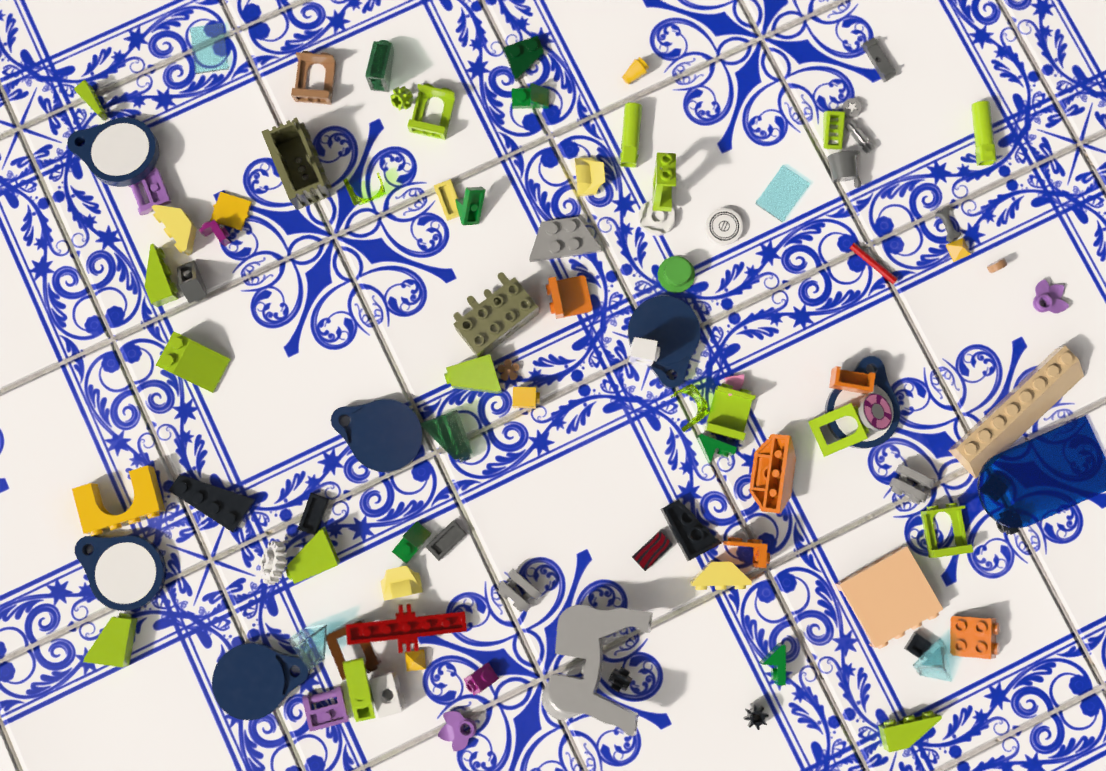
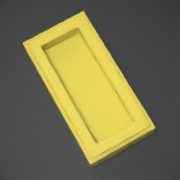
(447, 195)

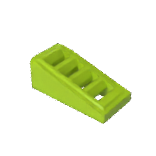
(87, 93)
(826, 125)

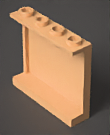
(890, 597)

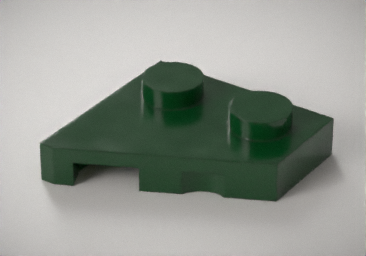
(523, 55)

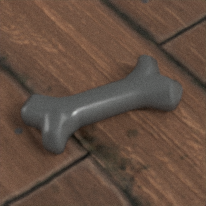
(951, 232)

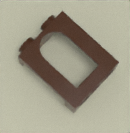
(368, 650)

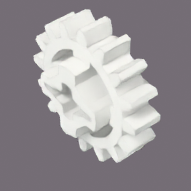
(273, 562)

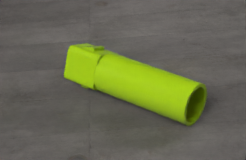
(983, 133)
(630, 135)

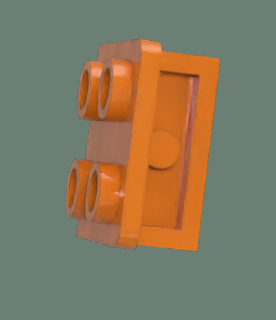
(568, 296)
(760, 554)
(974, 637)

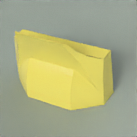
(589, 175)
(400, 583)

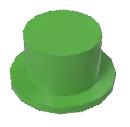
(676, 274)

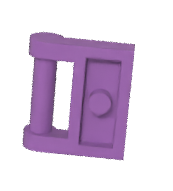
(155, 191)
(326, 715)

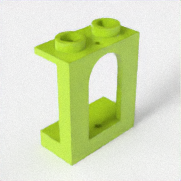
(426, 92)
(663, 180)
(858, 436)
(955, 514)

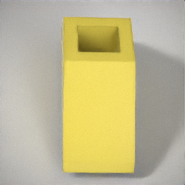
(177, 226)
(720, 575)

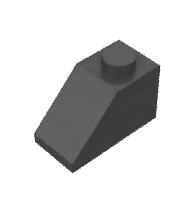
(191, 282)

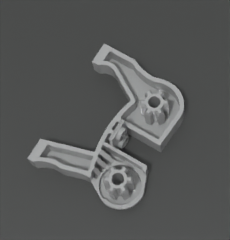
(580, 636)

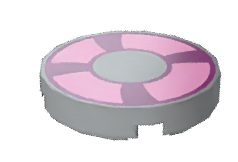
(875, 412)

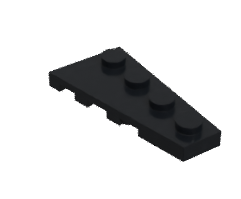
(217, 503)

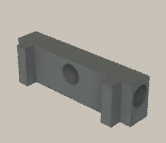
(874, 52)

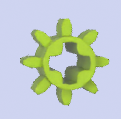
(402, 98)

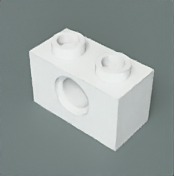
(644, 351)
(384, 706)

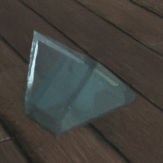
(310, 644)
(934, 662)

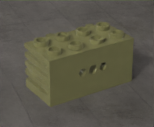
(287, 145)
(496, 316)

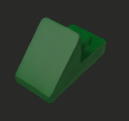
(530, 97)
(471, 205)
(710, 444)
(411, 542)
(777, 657)

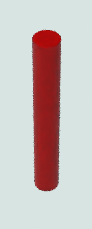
(873, 263)

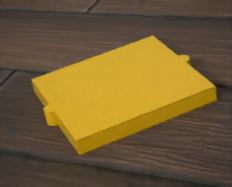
(231, 211)

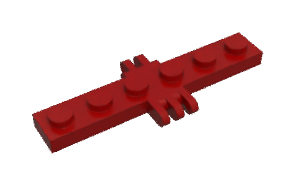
(405, 628)

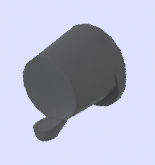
(844, 167)

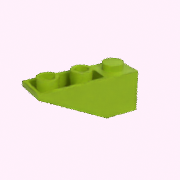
(158, 281)
(359, 690)
(904, 733)

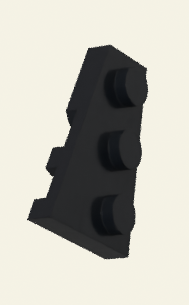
(688, 531)

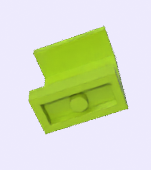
(729, 413)

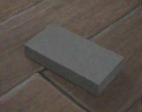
(446, 540)

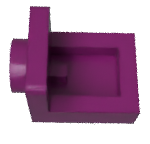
(220, 232)
(480, 679)

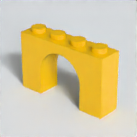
(146, 502)

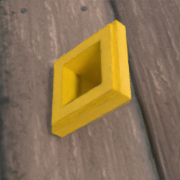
(958, 249)
(415, 660)

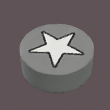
(851, 108)

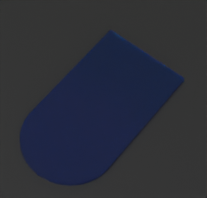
(1043, 475)

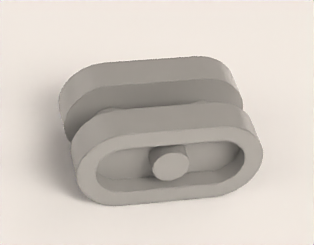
(900, 486)
(520, 602)

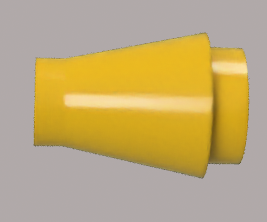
(635, 70)

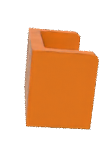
(852, 381)

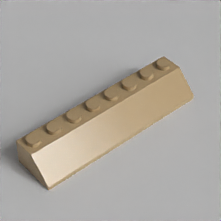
(1018, 410)

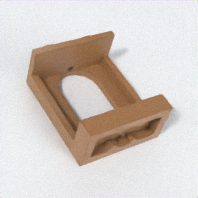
(304, 95)

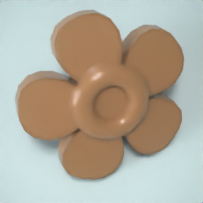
(508, 370)

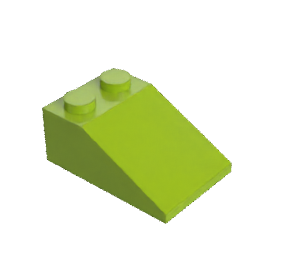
(193, 362)

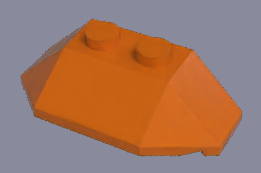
(773, 473)

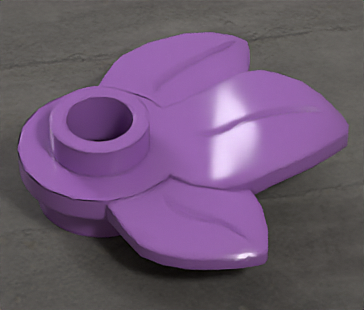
(1050, 296)
(454, 731)

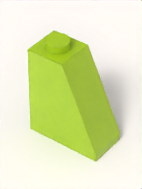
(474, 375)
(313, 558)
(114, 643)

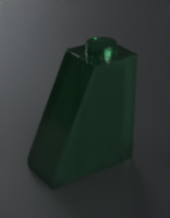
(380, 66)
(450, 435)

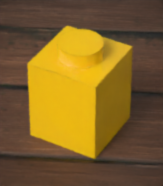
(525, 397)

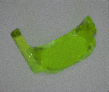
(358, 200)
(702, 404)

